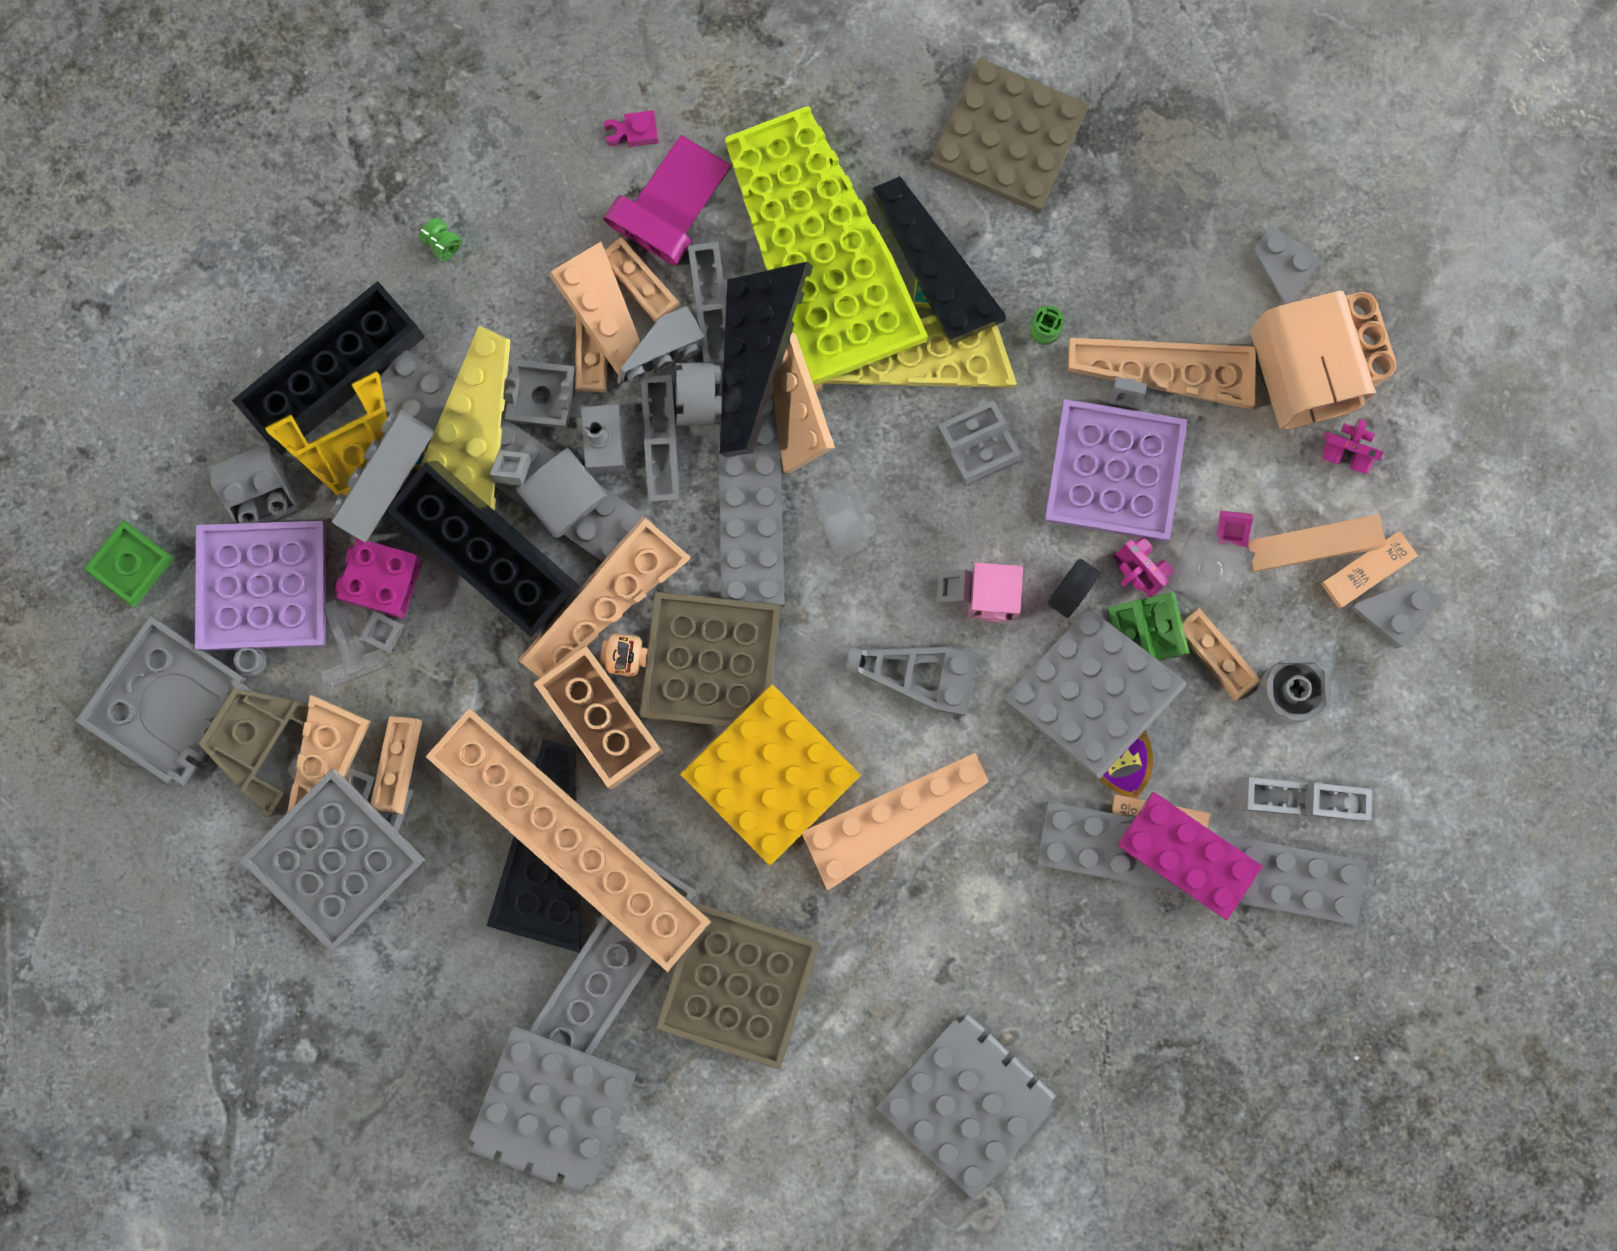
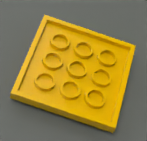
(770, 774)

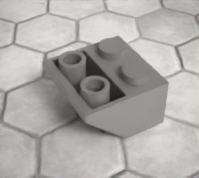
(254, 486)

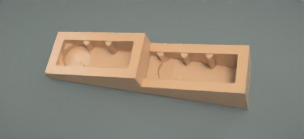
(1317, 543)

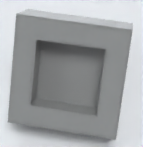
(1127, 393)
(510, 467)
(954, 587)
(381, 632)

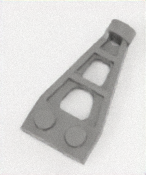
(954, 682)

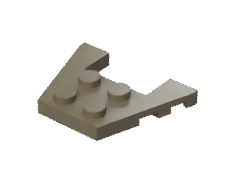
(244, 736)

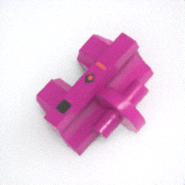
(1364, 455)
(1140, 569)

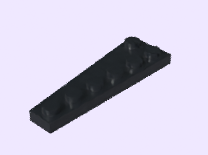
(947, 281)

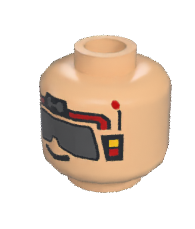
(623, 654)

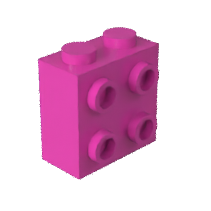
(379, 578)

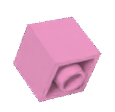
(995, 592)

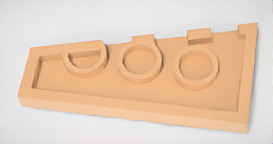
(598, 303)
(798, 413)
(328, 743)

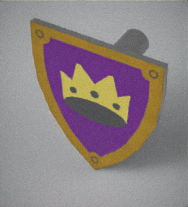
(1132, 770)

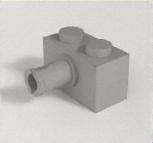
(602, 439)

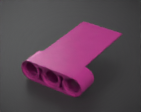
(669, 201)

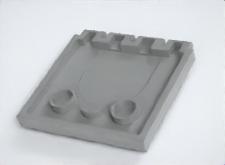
(160, 701)
(967, 1105)
(551, 1109)

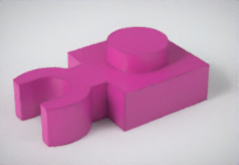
(638, 129)

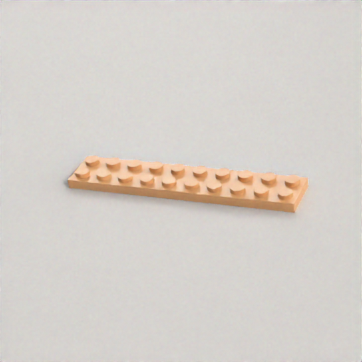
(568, 839)

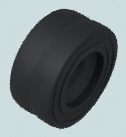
(1074, 588)

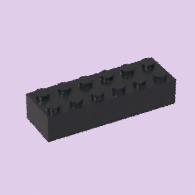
(321, 370)
(482, 547)

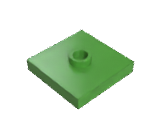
(129, 563)

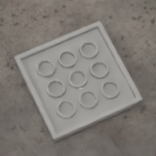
(1094, 692)
(332, 860)

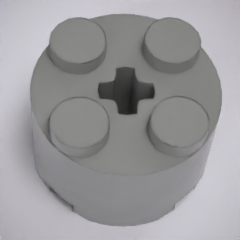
(696, 394)
(1302, 675)

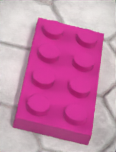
(1189, 855)

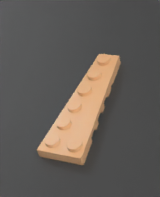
(1192, 370)
(619, 582)
(869, 830)

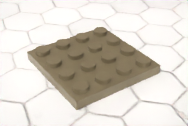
(1009, 135)
(707, 658)
(739, 988)

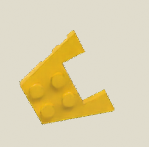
(343, 449)

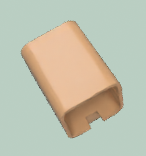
(1318, 356)

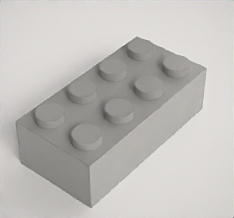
(382, 475)

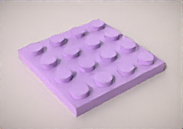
(1116, 470)
(260, 585)

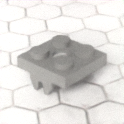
(527, 377)

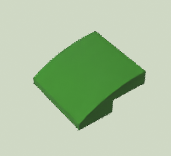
(1152, 625)

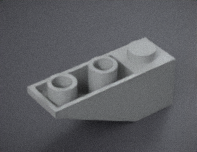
(669, 339)

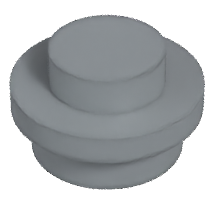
(249, 661)

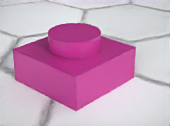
(1234, 527)

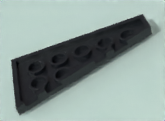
(754, 346)
(530, 895)

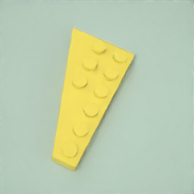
(967, 363)
(469, 426)

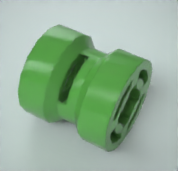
(442, 241)
(1044, 331)

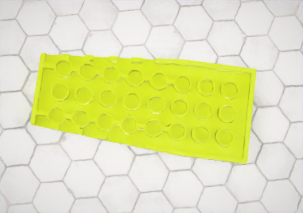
(809, 212)

